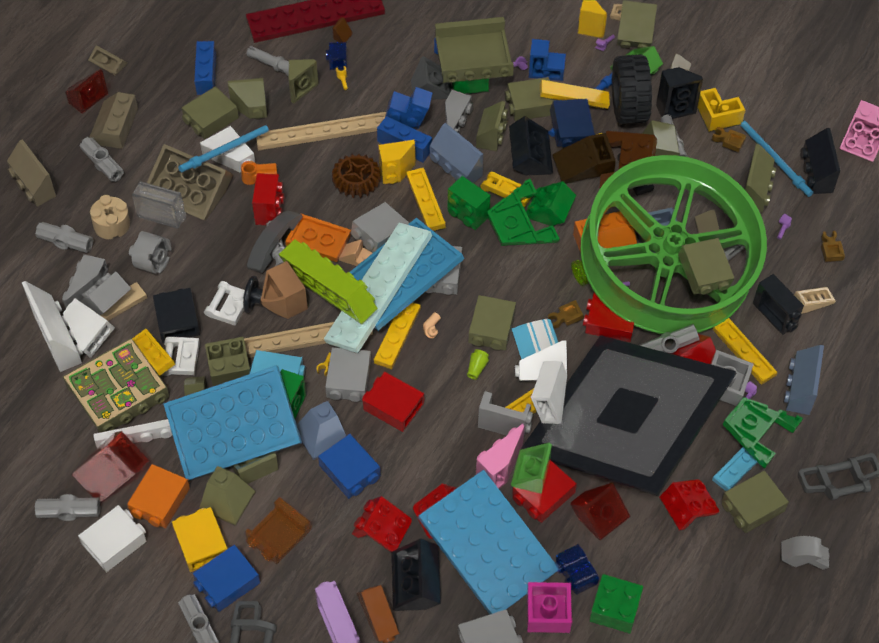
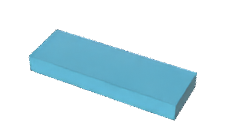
(735, 469)

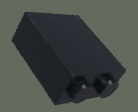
(176, 314)

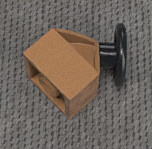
(281, 292)

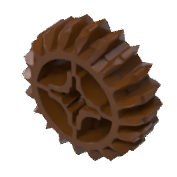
(351, 175)

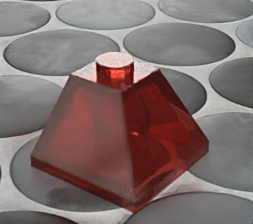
(87, 91)
(600, 510)

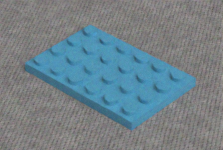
(430, 267)
(232, 422)
(487, 543)

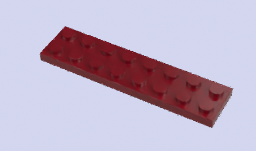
(308, 16)

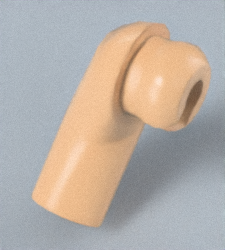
(429, 325)

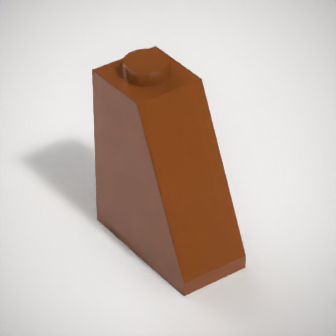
(378, 613)

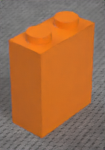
(158, 496)

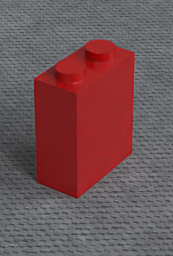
(605, 322)
(393, 401)
(556, 490)

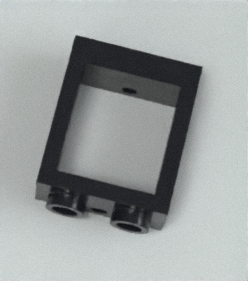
(778, 304)

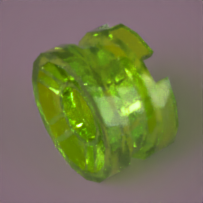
(578, 272)

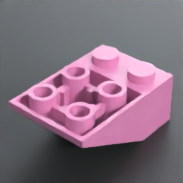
(863, 132)
(501, 458)

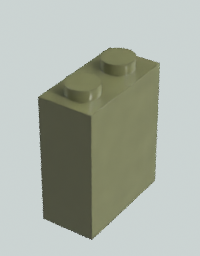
(636, 24)
(526, 100)
(209, 113)
(706, 266)
(492, 322)
(754, 502)

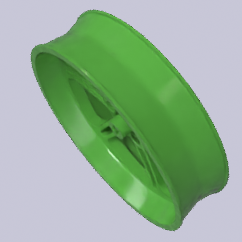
(683, 174)

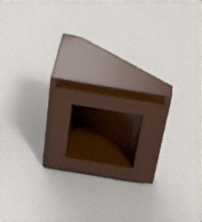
(341, 31)

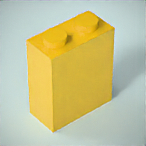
(199, 538)

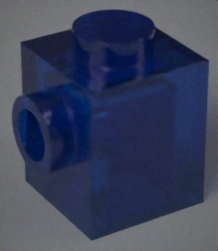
(337, 55)

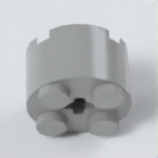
(150, 252)

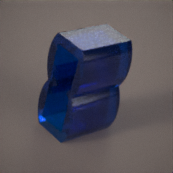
(576, 569)

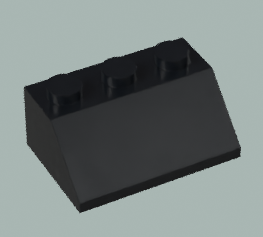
(678, 92)
(530, 148)
(821, 162)
(415, 576)

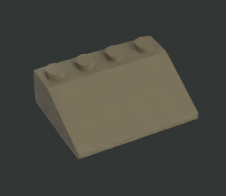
(199, 187)

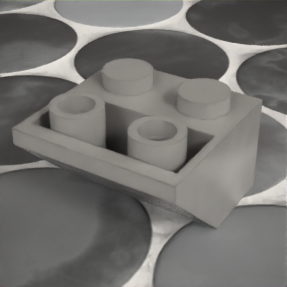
(108, 292)

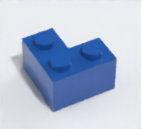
(545, 63)
(409, 109)

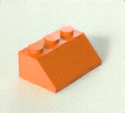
(612, 231)

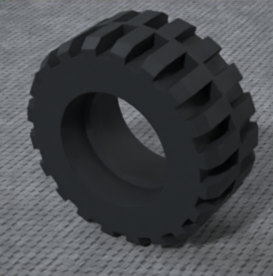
(631, 89)

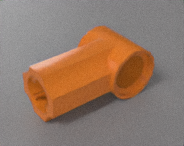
(250, 169)

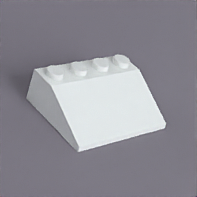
(53, 327)

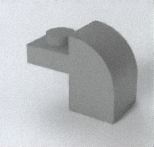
(805, 550)

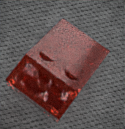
(110, 466)

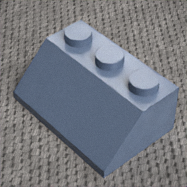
(456, 154)
(804, 380)

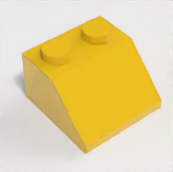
(396, 160)

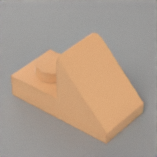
(354, 253)

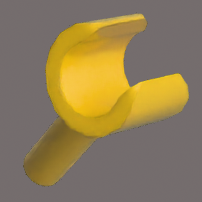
(342, 75)
(324, 365)

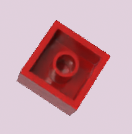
(267, 198)

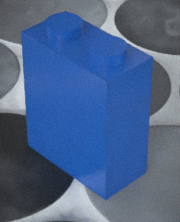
(349, 466)
(225, 578)

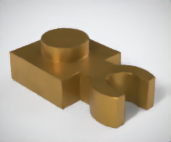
(731, 140)
(832, 249)
(568, 313)

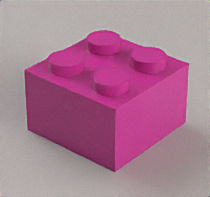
(549, 607)

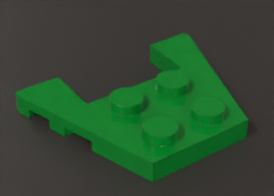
(513, 223)
(751, 422)

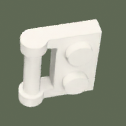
(232, 307)
(186, 355)

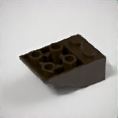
(585, 159)

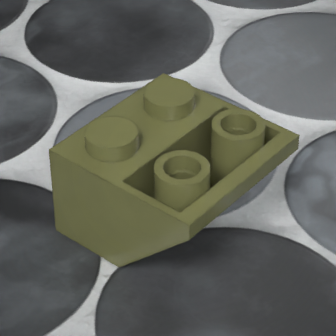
(492, 127)
(227, 360)

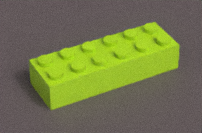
(329, 281)

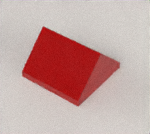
(700, 350)

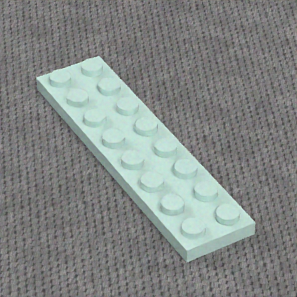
(383, 282)

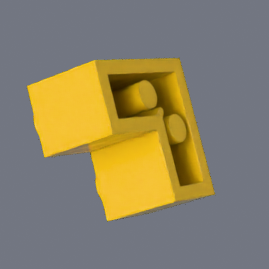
(718, 112)

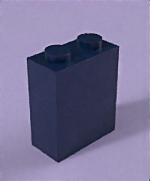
(571, 121)

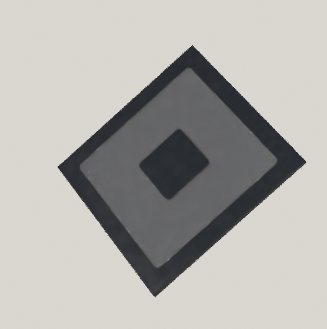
(632, 413)

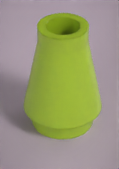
(477, 363)

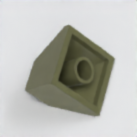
(249, 97)
(227, 495)

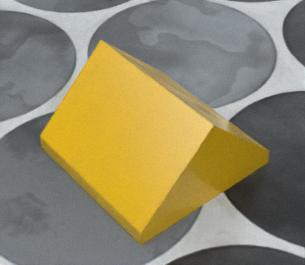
(592, 19)

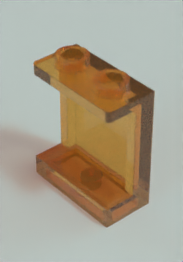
(278, 532)

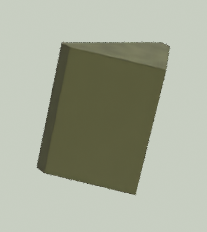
(302, 77)
(666, 138)
(256, 467)

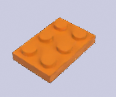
(321, 236)

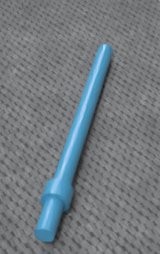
(196, 161)
(797, 180)

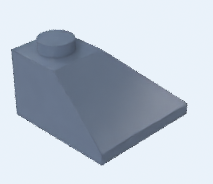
(320, 429)

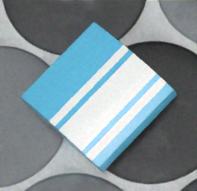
(534, 337)

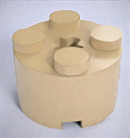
(110, 217)

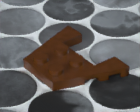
(633, 147)

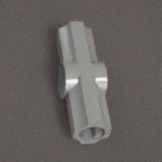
(101, 159)
(64, 237)
(681, 338)
(67, 507)
(195, 616)

